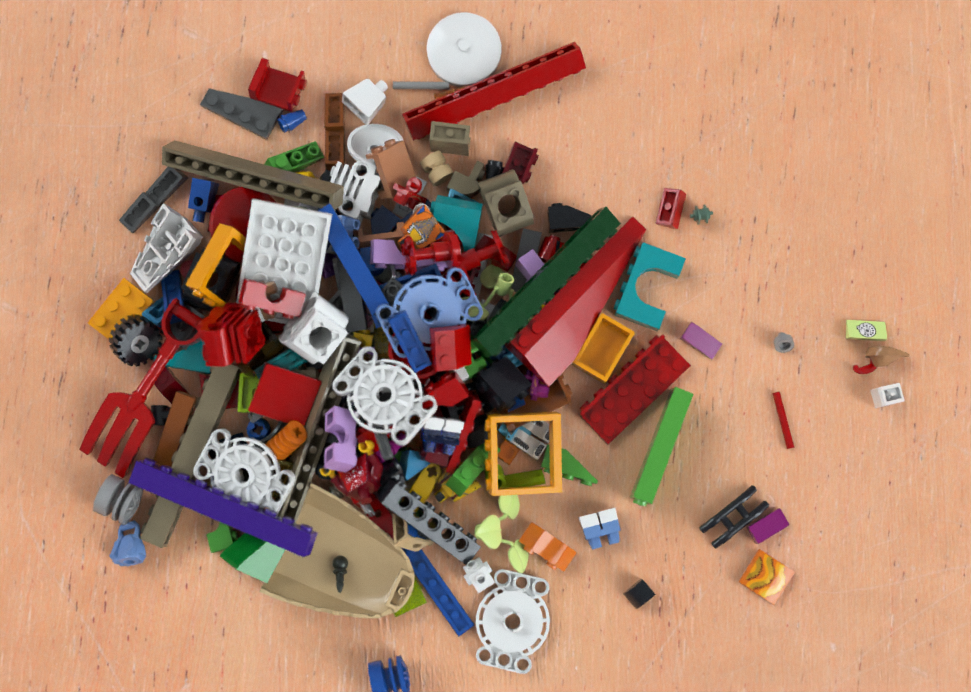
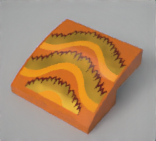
(766, 577)

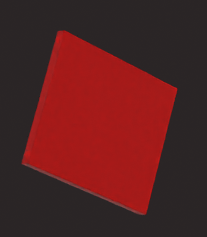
(284, 394)

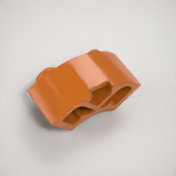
(547, 546)

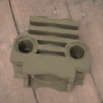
(493, 190)

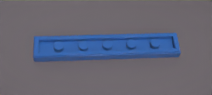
(354, 262)
(439, 592)

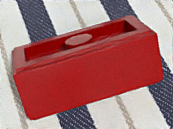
(671, 208)

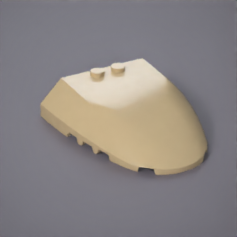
(377, 570)

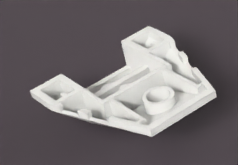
(166, 248)

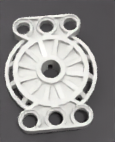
(384, 379)
(227, 474)
(505, 639)

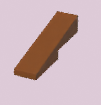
(334, 130)
(174, 427)

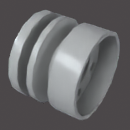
(117, 499)

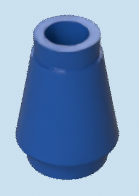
(291, 120)

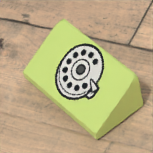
(866, 330)

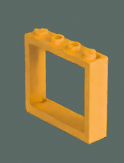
(209, 261)
(555, 455)

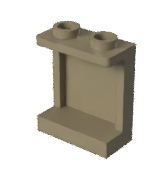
(450, 138)

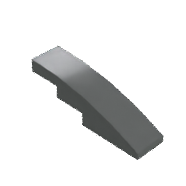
(352, 301)

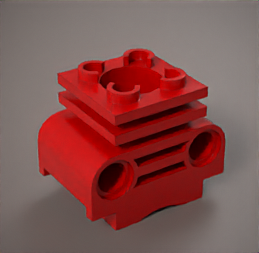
(230, 335)

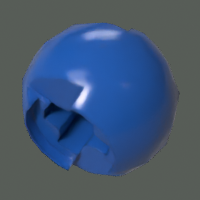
(262, 423)

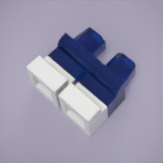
(442, 431)

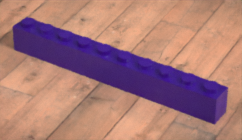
(223, 507)

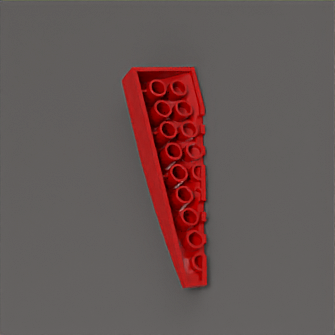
(563, 324)

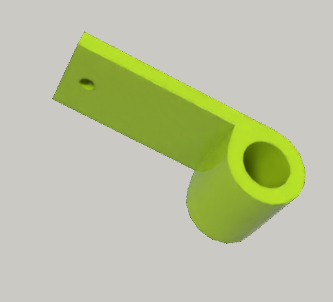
(522, 479)

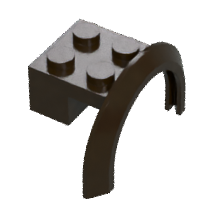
(269, 350)

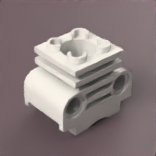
(359, 191)
(314, 314)

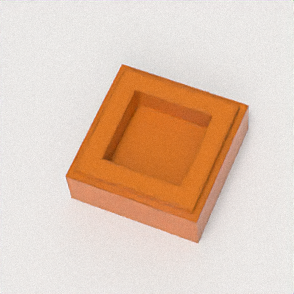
(507, 452)

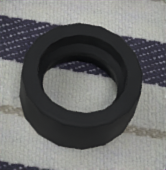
(478, 434)

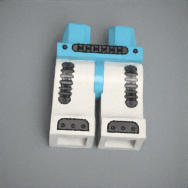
(522, 437)

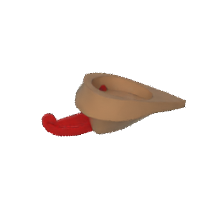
(879, 357)

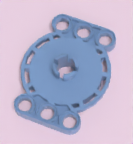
(435, 294)

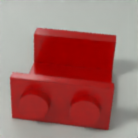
(276, 87)

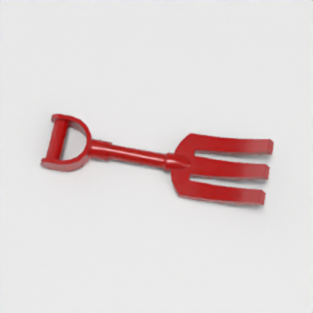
(133, 405)

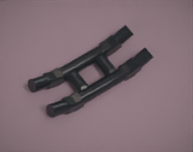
(722, 516)

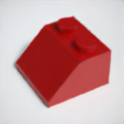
(450, 347)

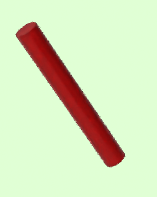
(783, 420)

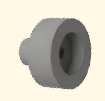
(783, 342)

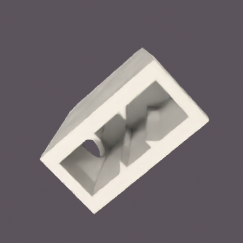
(365, 99)

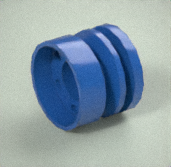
(390, 678)

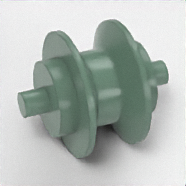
(701, 214)

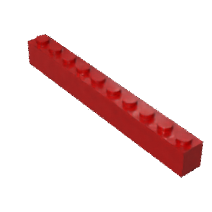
(496, 90)

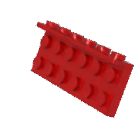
(633, 389)

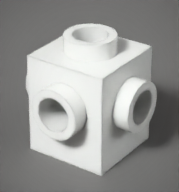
(478, 574)

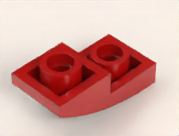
(496, 260)

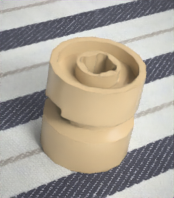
(436, 167)

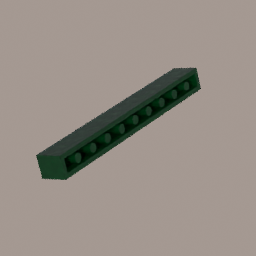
(545, 282)

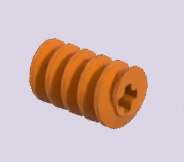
(287, 440)

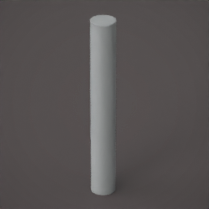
(421, 85)

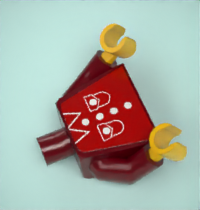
(362, 478)

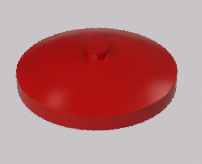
(234, 210)

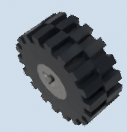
(127, 335)

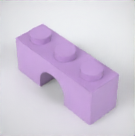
(341, 455)

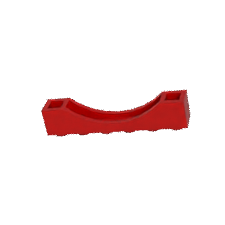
(446, 392)

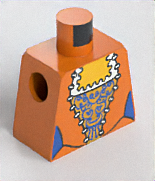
(422, 228)

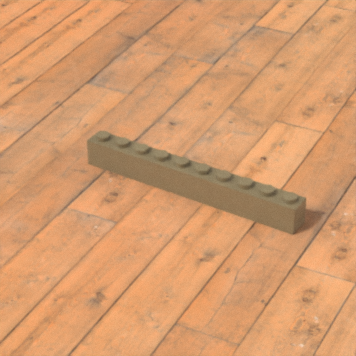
(252, 175)
(201, 425)
(308, 454)

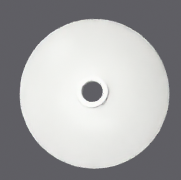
(367, 137)

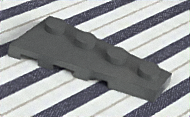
(243, 111)

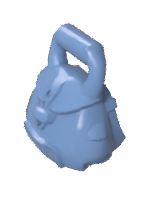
(128, 549)

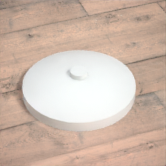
(463, 49)

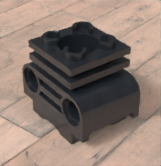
(228, 275)

